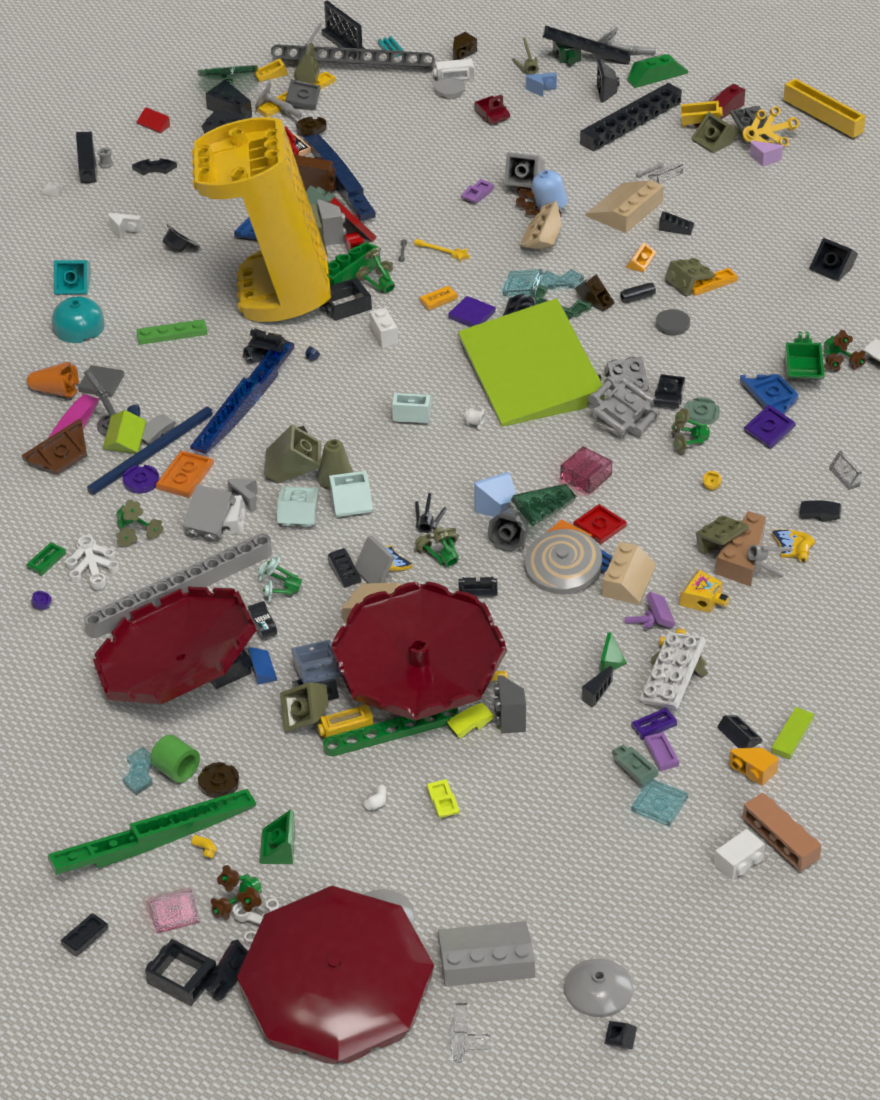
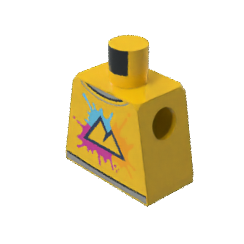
(703, 592)

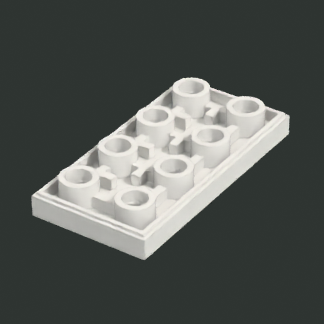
(672, 670)

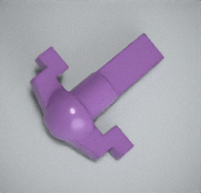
(648, 619)

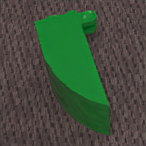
(803, 358)

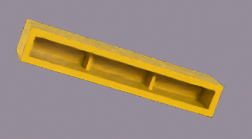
(824, 108)

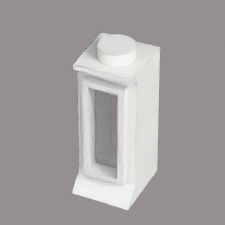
(455, 69)

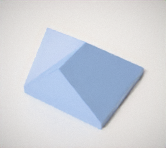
(493, 494)

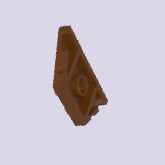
(59, 450)

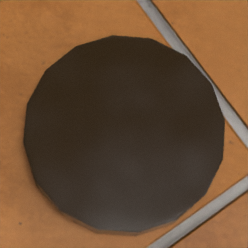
(311, 126)
(218, 780)

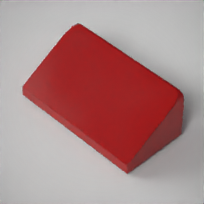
(153, 120)

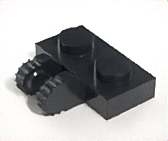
(519, 303)

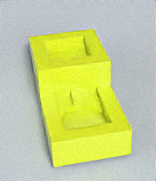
(470, 718)
(442, 798)

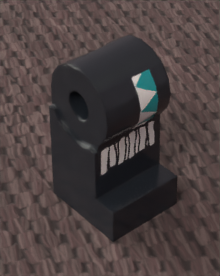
(262, 620)

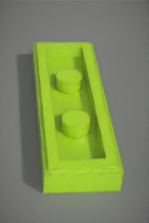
(792, 733)

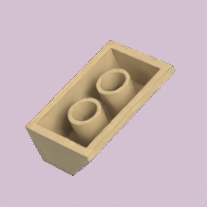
(628, 574)

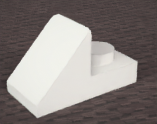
(124, 223)

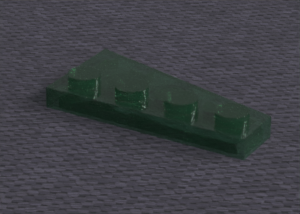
(544, 502)

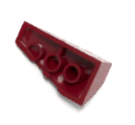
(729, 99)

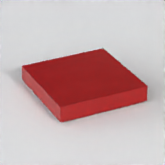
(600, 523)

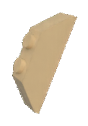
(543, 228)

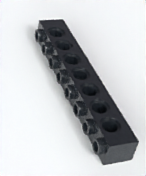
(630, 117)

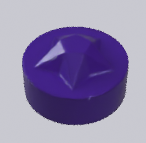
(41, 600)

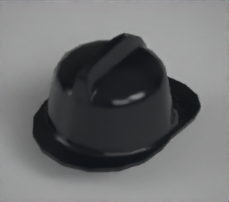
(177, 241)

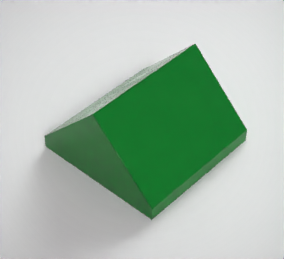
(278, 840)

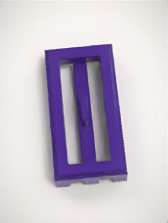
(656, 726)

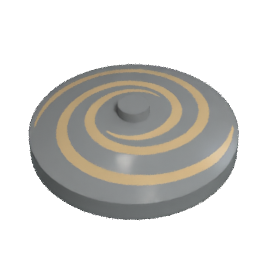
(563, 561)

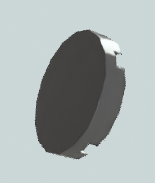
(672, 322)

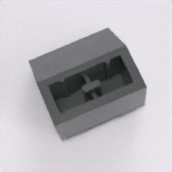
(745, 118)
(511, 706)

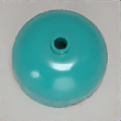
(77, 319)

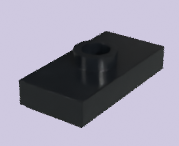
(84, 934)

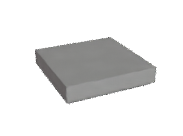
(374, 561)

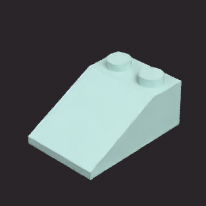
(297, 506)

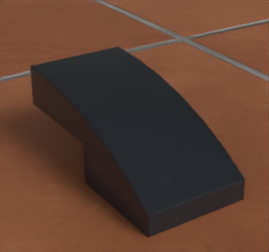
(818, 508)

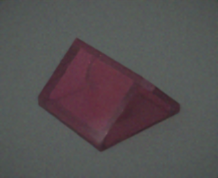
(173, 910)

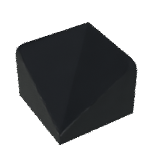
(620, 1034)

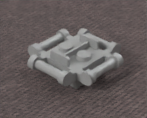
(623, 408)

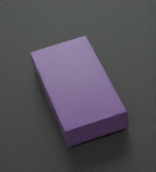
(660, 610)
(661, 751)

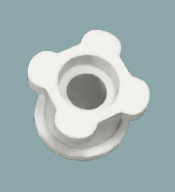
(475, 417)

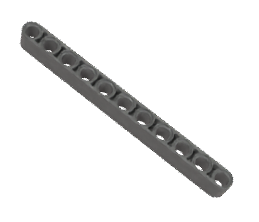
(360, 56)

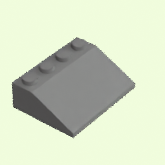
(486, 953)

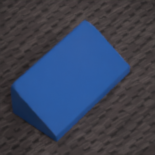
(262, 665)

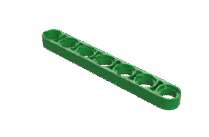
(382, 735)

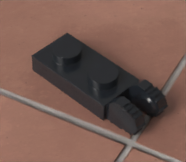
(227, 970)

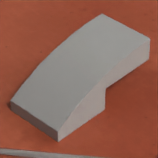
(156, 427)

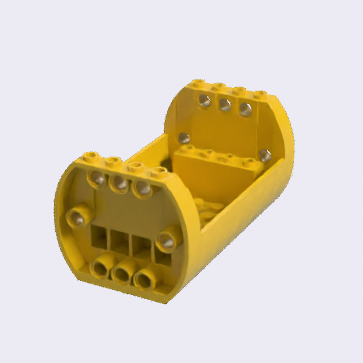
(258, 164)

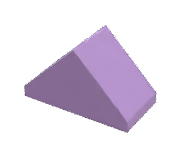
(765, 152)

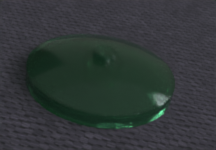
(227, 73)

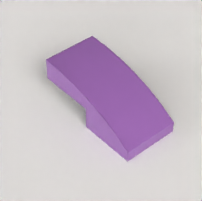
(478, 191)

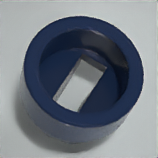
(311, 354)
(134, 409)

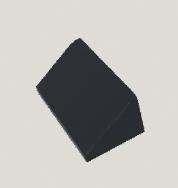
(738, 732)

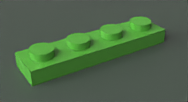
(172, 331)

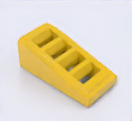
(271, 70)

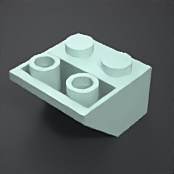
(411, 407)
(350, 493)

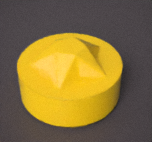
(712, 480)

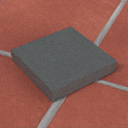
(303, 94)
(106, 377)

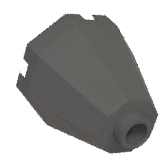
(508, 530)

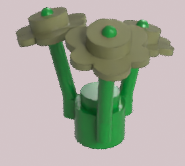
(700, 432)

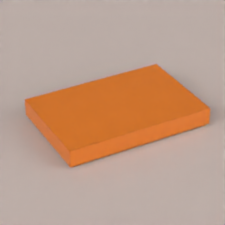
(184, 474)

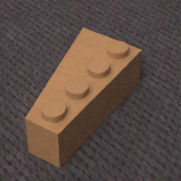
(733, 558)

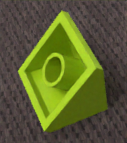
(124, 433)

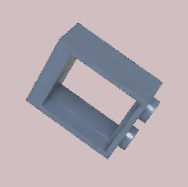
(308, 662)

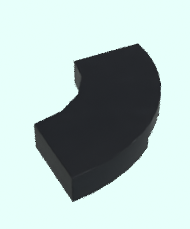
(161, 165)

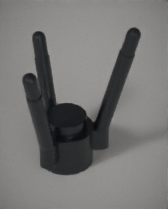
(426, 522)

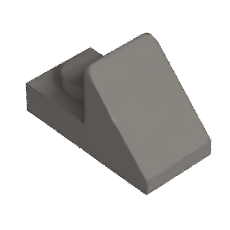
(247, 489)

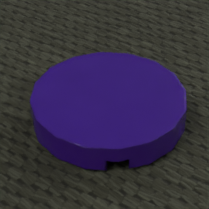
(140, 479)

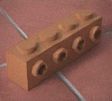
(782, 831)

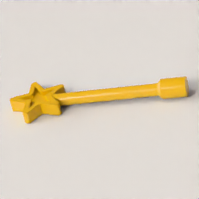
(460, 254)

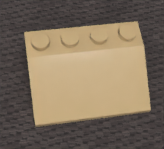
(628, 204)

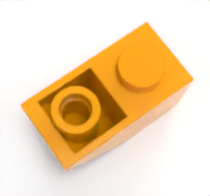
(754, 763)

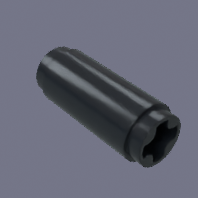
(637, 292)

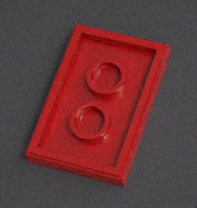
(354, 220)

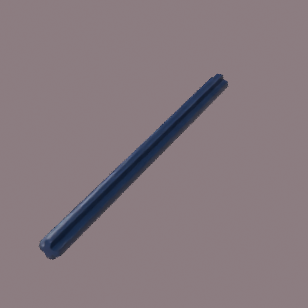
(149, 450)

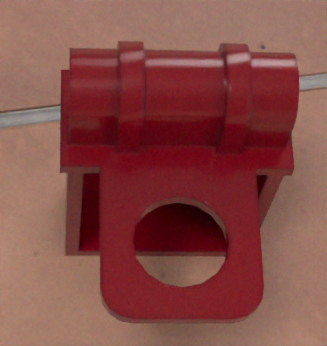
(492, 109)

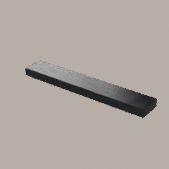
(586, 44)

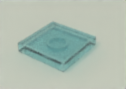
(522, 282)
(659, 802)

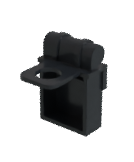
(669, 391)

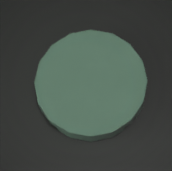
(703, 410)

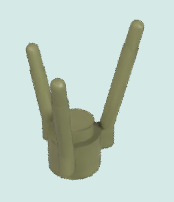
(530, 65)

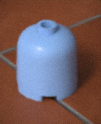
(548, 188)

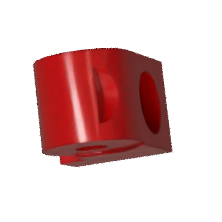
(352, 240)

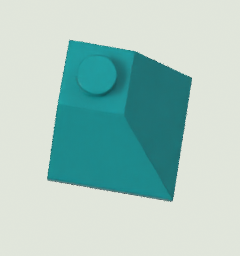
(72, 276)

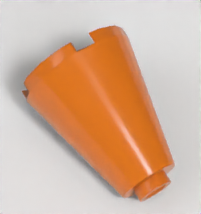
(55, 380)

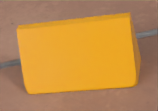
(641, 258)

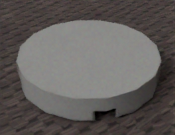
(449, 87)

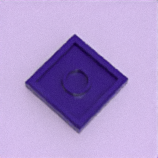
(471, 312)
(769, 426)

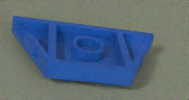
(771, 390)

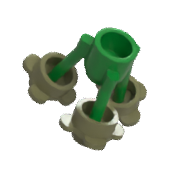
(447, 537)

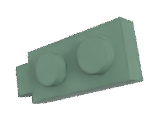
(634, 764)

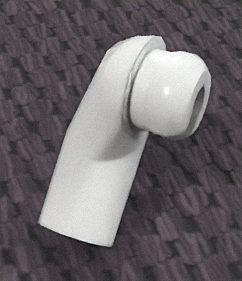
(377, 800)

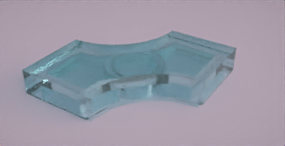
(138, 777)

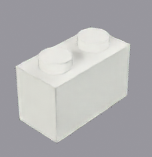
(383, 327)
(739, 854)

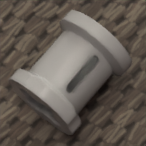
(105, 157)

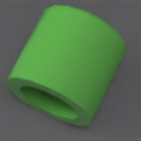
(175, 758)

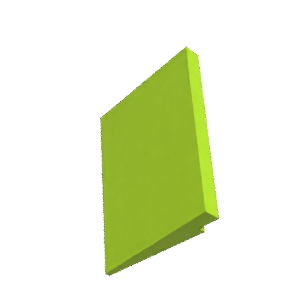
(531, 364)

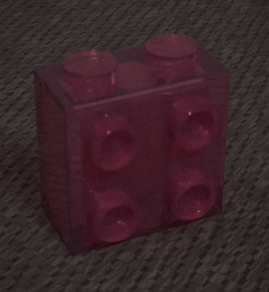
(586, 470)

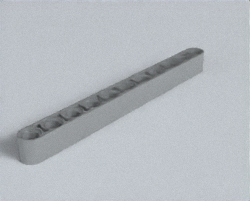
(197, 575)

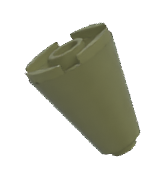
(333, 462)

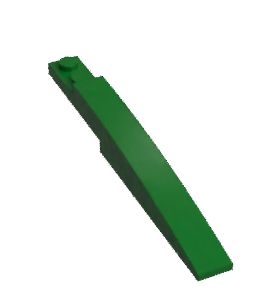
(151, 833)

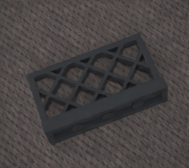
(337, 32)

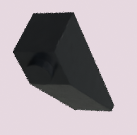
(86, 157)

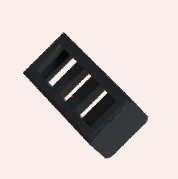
(675, 224)
(342, 557)
(596, 687)

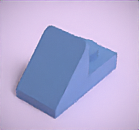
(538, 82)

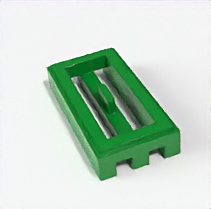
(48, 559)

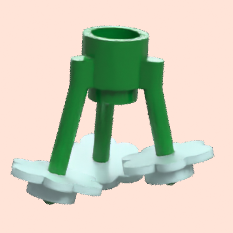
(291, 581)

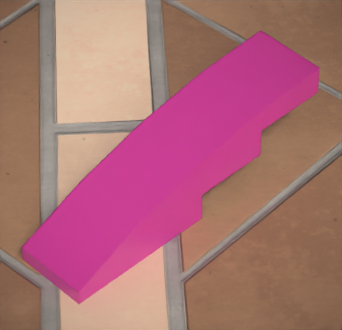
(80, 409)

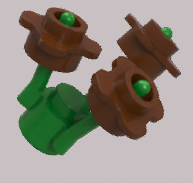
(839, 344)
(248, 892)

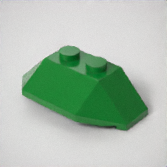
(655, 70)

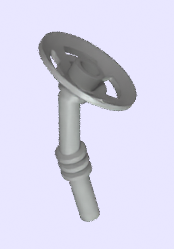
(608, 39)
(267, 96)

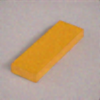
(720, 279)

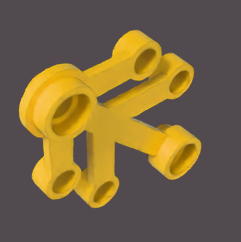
(769, 129)

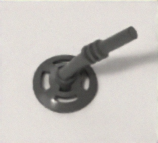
(103, 397)

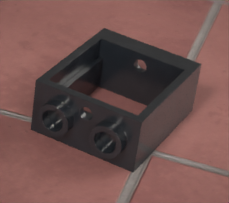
(345, 289)
(195, 986)

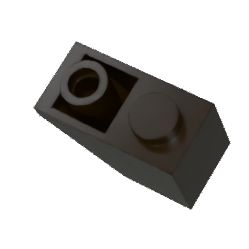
(464, 46)
(595, 293)

